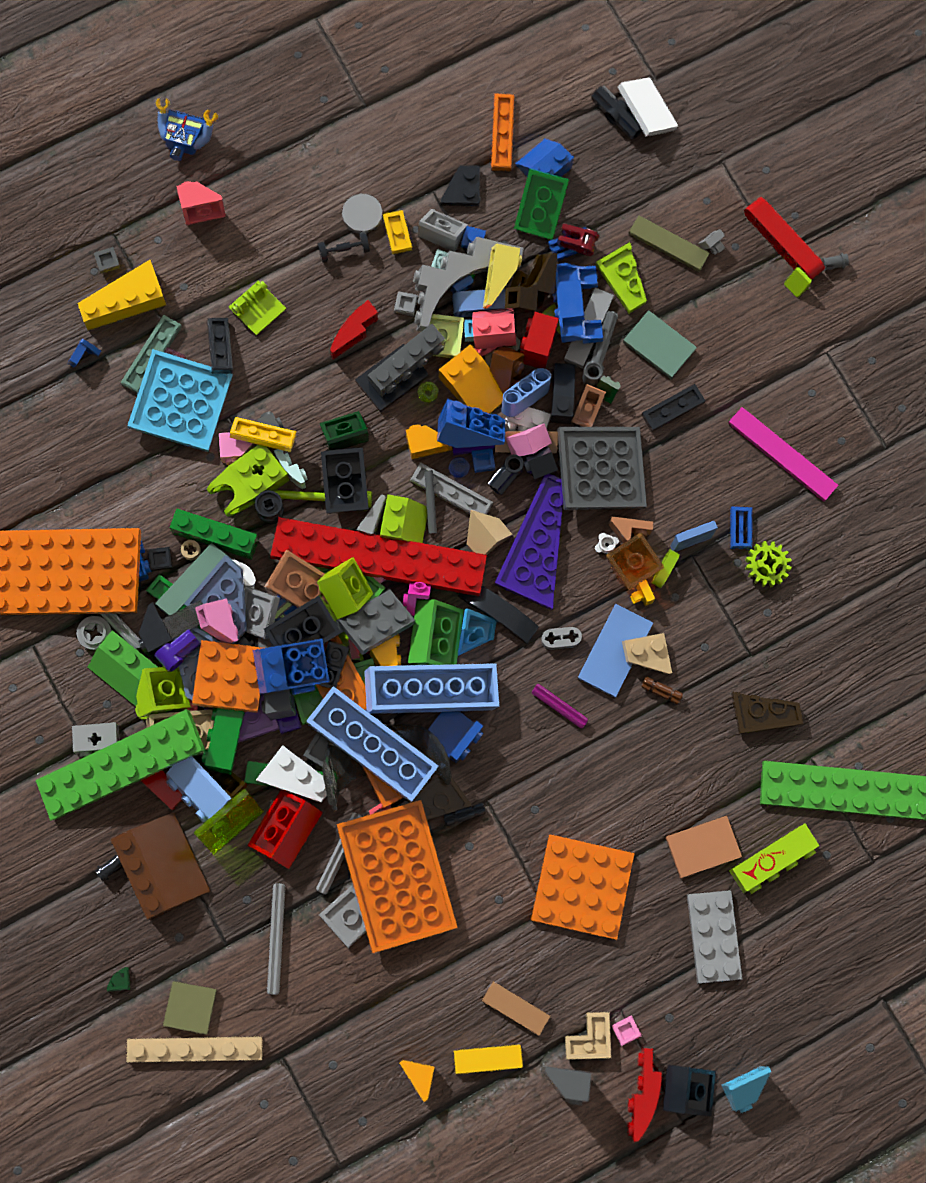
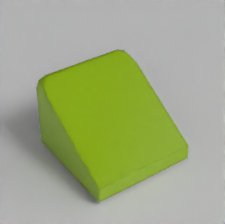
(798, 282)

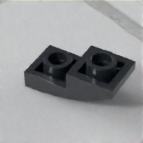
(335, 659)

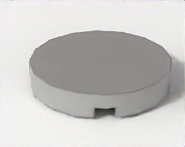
(362, 213)

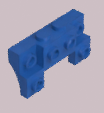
(570, 310)

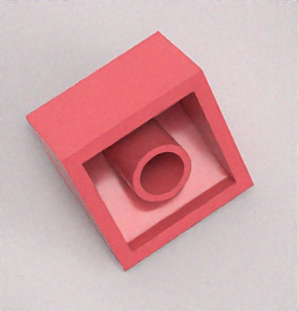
(199, 203)
(494, 328)

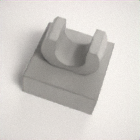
(712, 242)

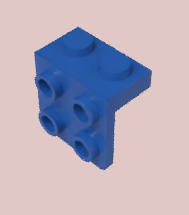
(456, 733)

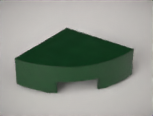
(120, 980)

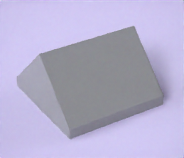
(441, 230)

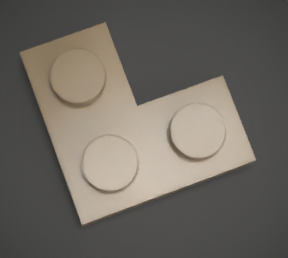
(596, 1042)

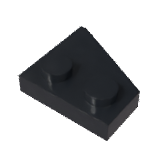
(463, 187)

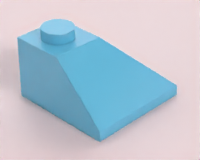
(746, 1088)

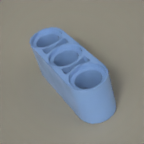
(471, 301)
(526, 392)

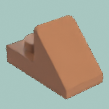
(588, 406)
(624, 527)

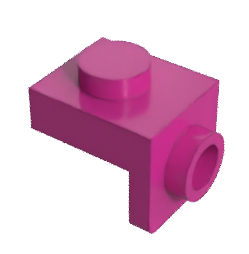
(415, 591)

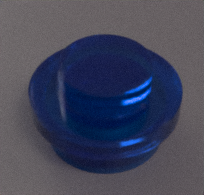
(459, 467)

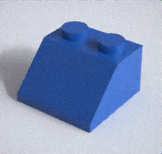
(548, 158)

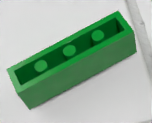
(210, 531)
(223, 740)

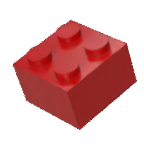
(538, 340)

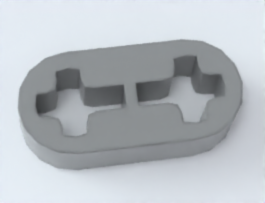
(562, 643)

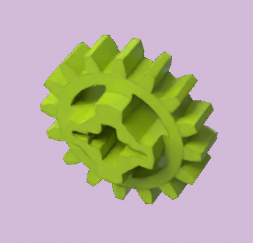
(767, 555)

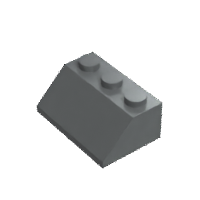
(569, 1084)

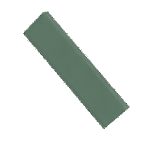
(159, 340)
(189, 581)

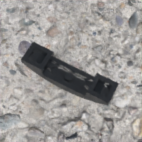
(503, 613)

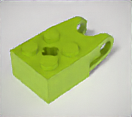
(244, 482)

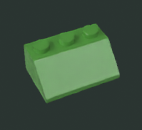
(435, 633)
(120, 665)

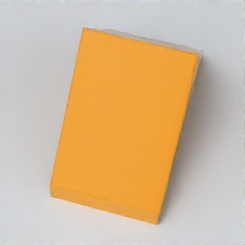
(420, 1076)

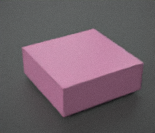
(626, 1030)

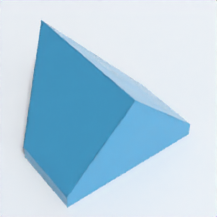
(475, 630)

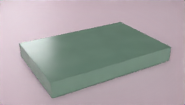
(659, 344)

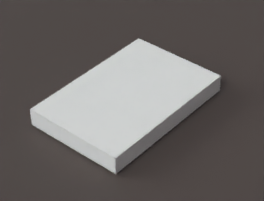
(647, 106)

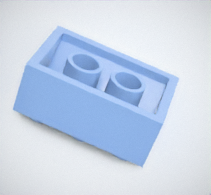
(197, 788)

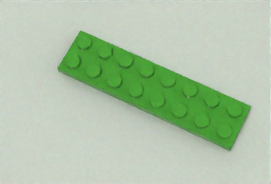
(120, 765)
(843, 790)

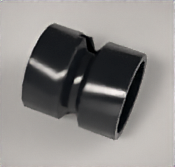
(269, 507)

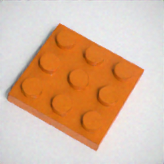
(226, 677)

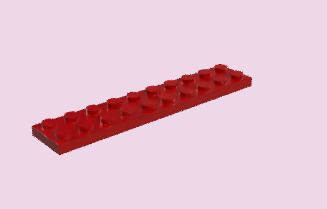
(381, 556)

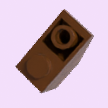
(506, 367)

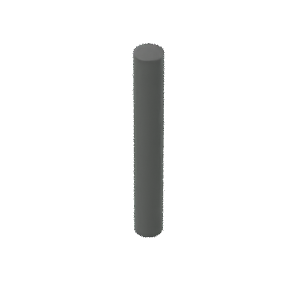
(430, 499)

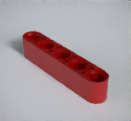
(783, 238)

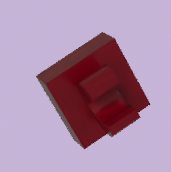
(355, 653)

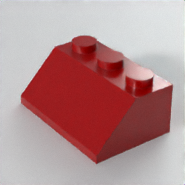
(285, 828)

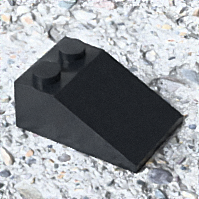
(344, 480)
(307, 623)

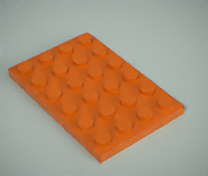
(396, 876)

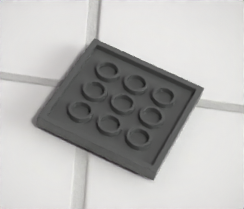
(601, 468)

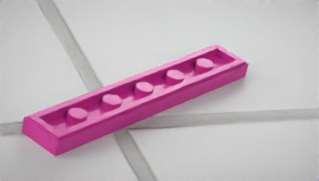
(783, 454)

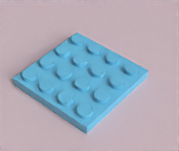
(179, 401)

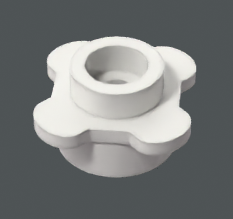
(603, 538)

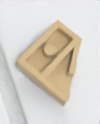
(648, 652)

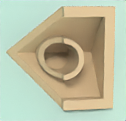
(485, 533)

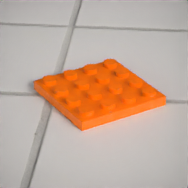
(582, 887)

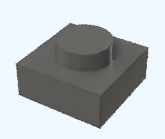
(107, 260)

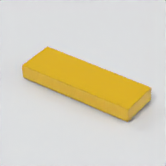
(263, 434)
(488, 1059)

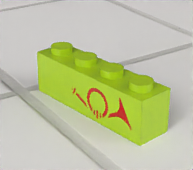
(774, 858)

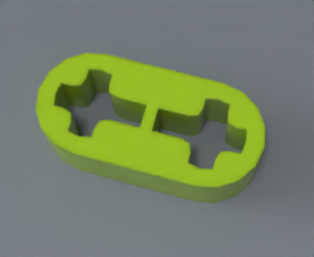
(669, 562)

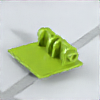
(257, 307)

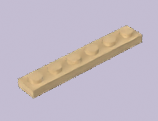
(194, 1049)

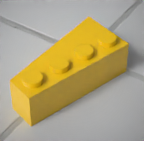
(123, 298)

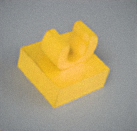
(643, 594)

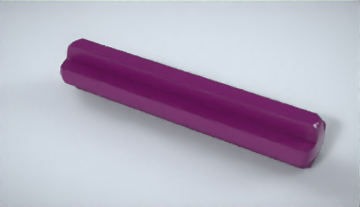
(559, 706)

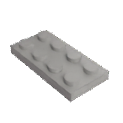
(714, 936)

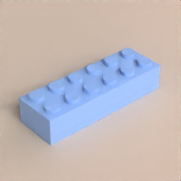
(431, 688)
(372, 744)

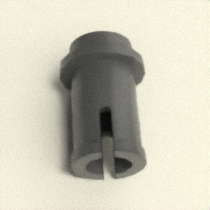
(836, 261)

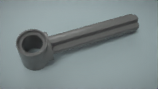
(595, 365)

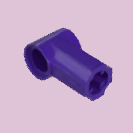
(173, 654)

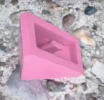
(529, 441)

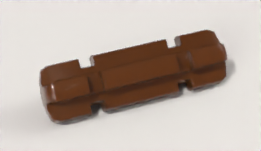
(662, 690)

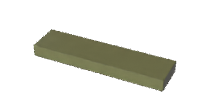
(669, 243)

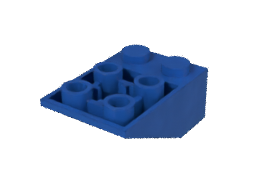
(469, 427)
(291, 666)

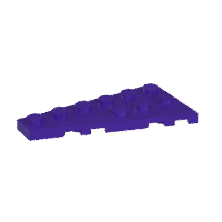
(534, 553)

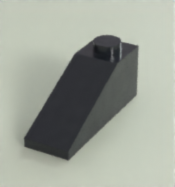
(563, 393)

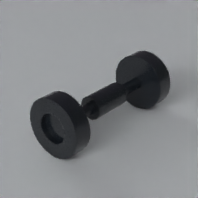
(344, 247)

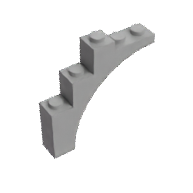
(453, 268)

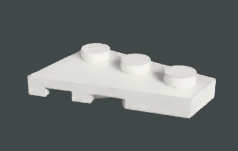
(293, 775)

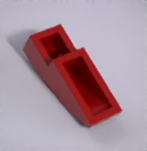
(354, 329)

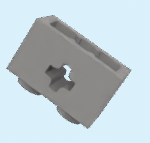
(85, 734)

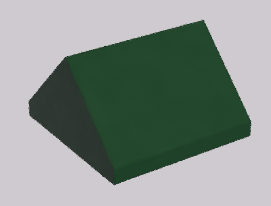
(344, 431)

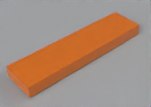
(502, 132)

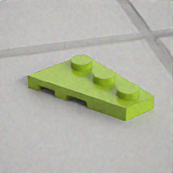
(622, 276)

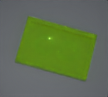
(228, 821)

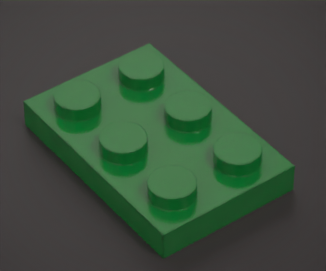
(541, 204)

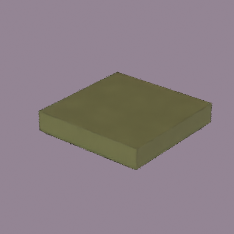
(190, 1007)

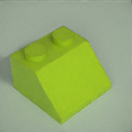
(404, 519)
(345, 588)
(161, 692)

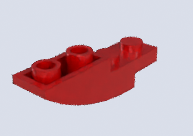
(644, 1104)

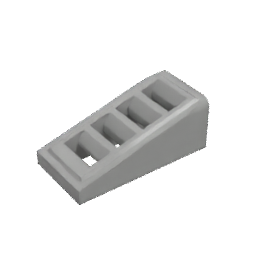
(372, 519)

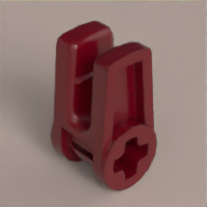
(582, 237)

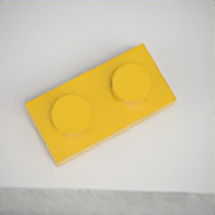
(397, 232)

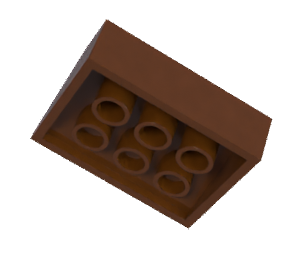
(160, 865)

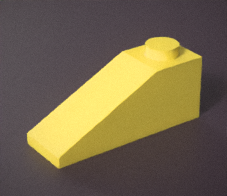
(502, 266)

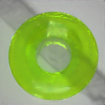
(428, 386)

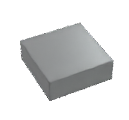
(406, 304)

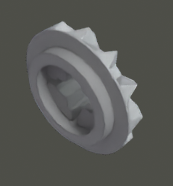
(90, 624)

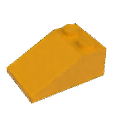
(471, 381)

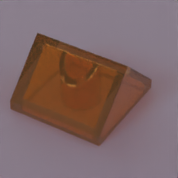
(634, 561)

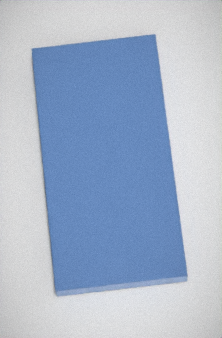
(606, 663)

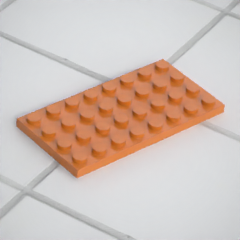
(69, 571)

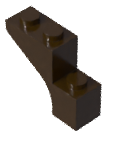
(538, 282)

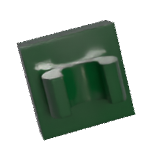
(610, 387)

